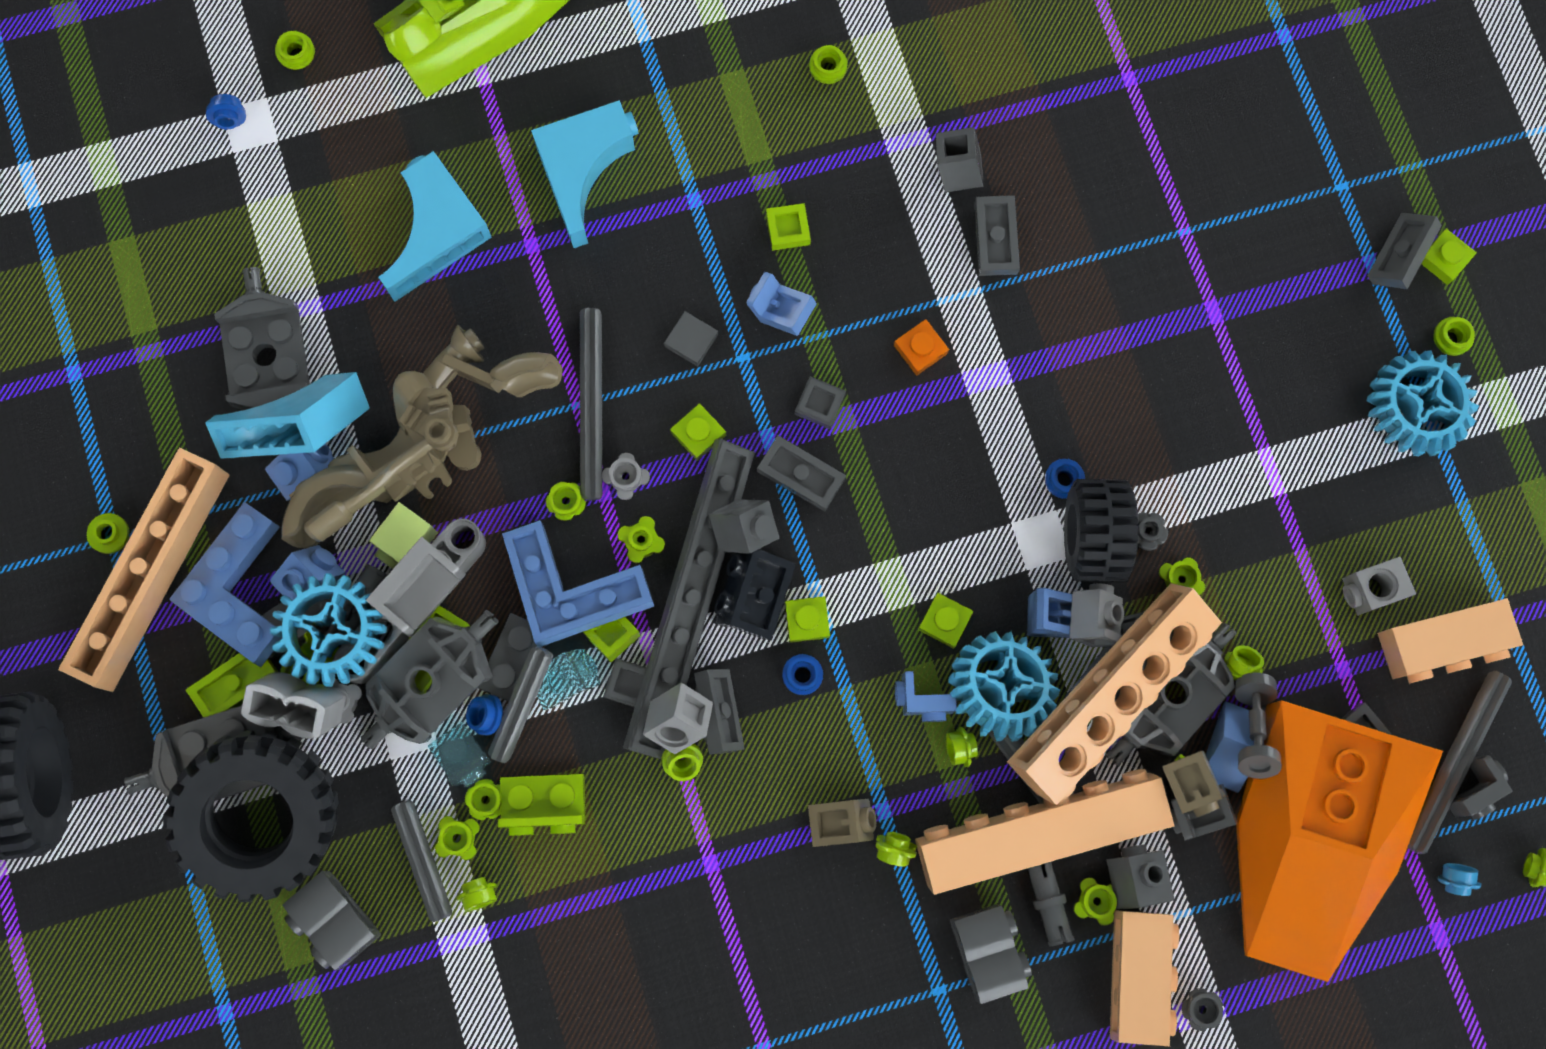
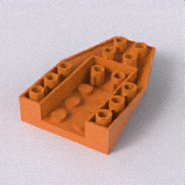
(1324, 835)

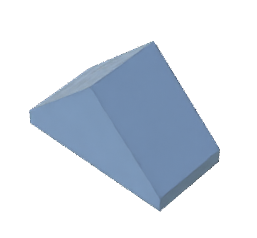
(1049, 613)
(1228, 739)

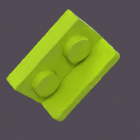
(542, 801)

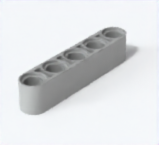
(460, 557)

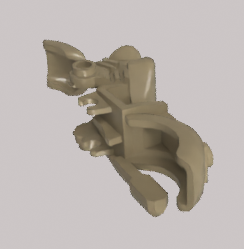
(427, 434)

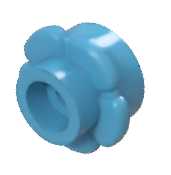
(1459, 879)

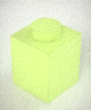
(399, 535)

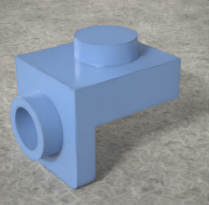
(780, 305)
(291, 469)
(303, 564)
(931, 707)

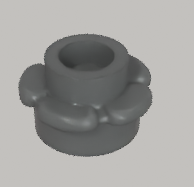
(1159, 532)
(1214, 1009)

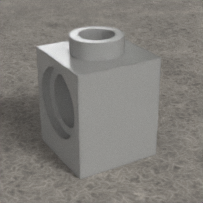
(1393, 582)
(678, 718)

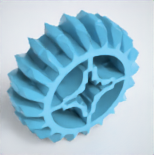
(1442, 395)
(333, 611)
(1031, 684)

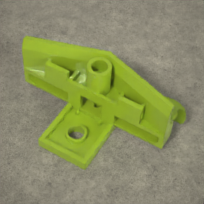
(462, 42)

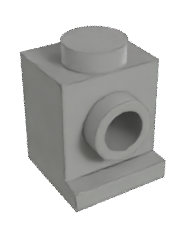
(1096, 616)

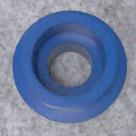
(225, 111)
(1064, 466)
(809, 663)
(484, 714)

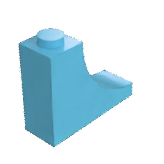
(577, 153)
(442, 228)
(292, 423)

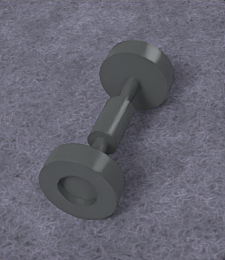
(1257, 760)

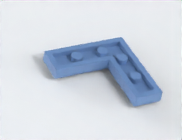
(207, 587)
(561, 613)

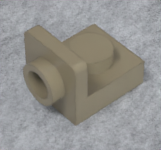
(1194, 784)
(842, 822)

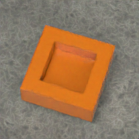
(921, 347)

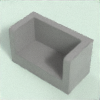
(415, 587)

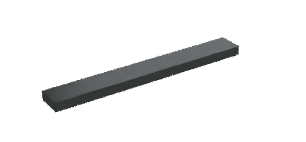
(690, 589)

